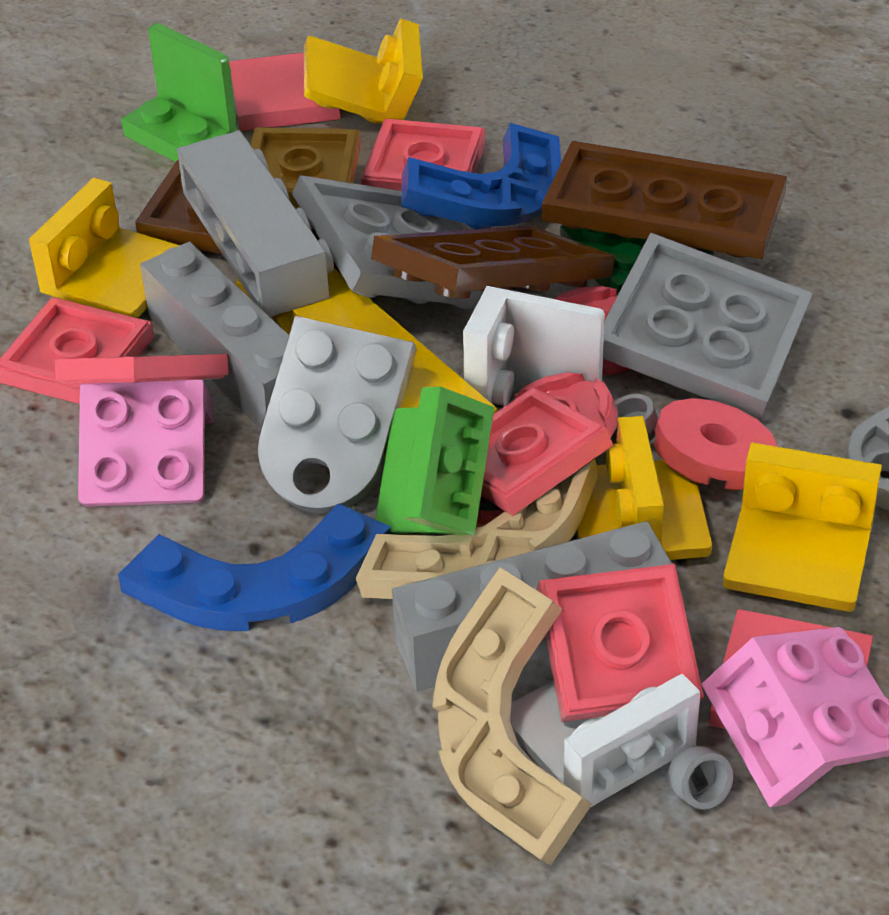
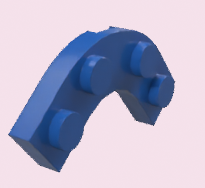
(487, 198)
(231, 595)

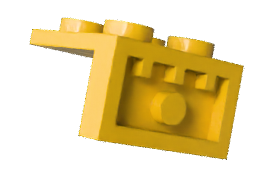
(365, 83)
(88, 256)
(803, 527)

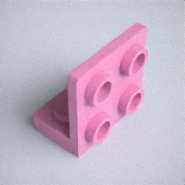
(143, 442)
(799, 708)

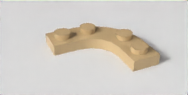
(542, 524)
(475, 723)

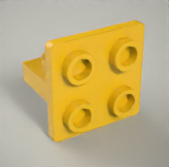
(641, 490)

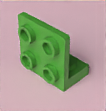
(191, 99)
(435, 465)

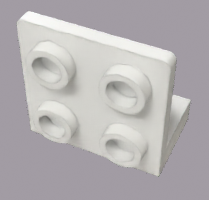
(527, 337)
(608, 751)

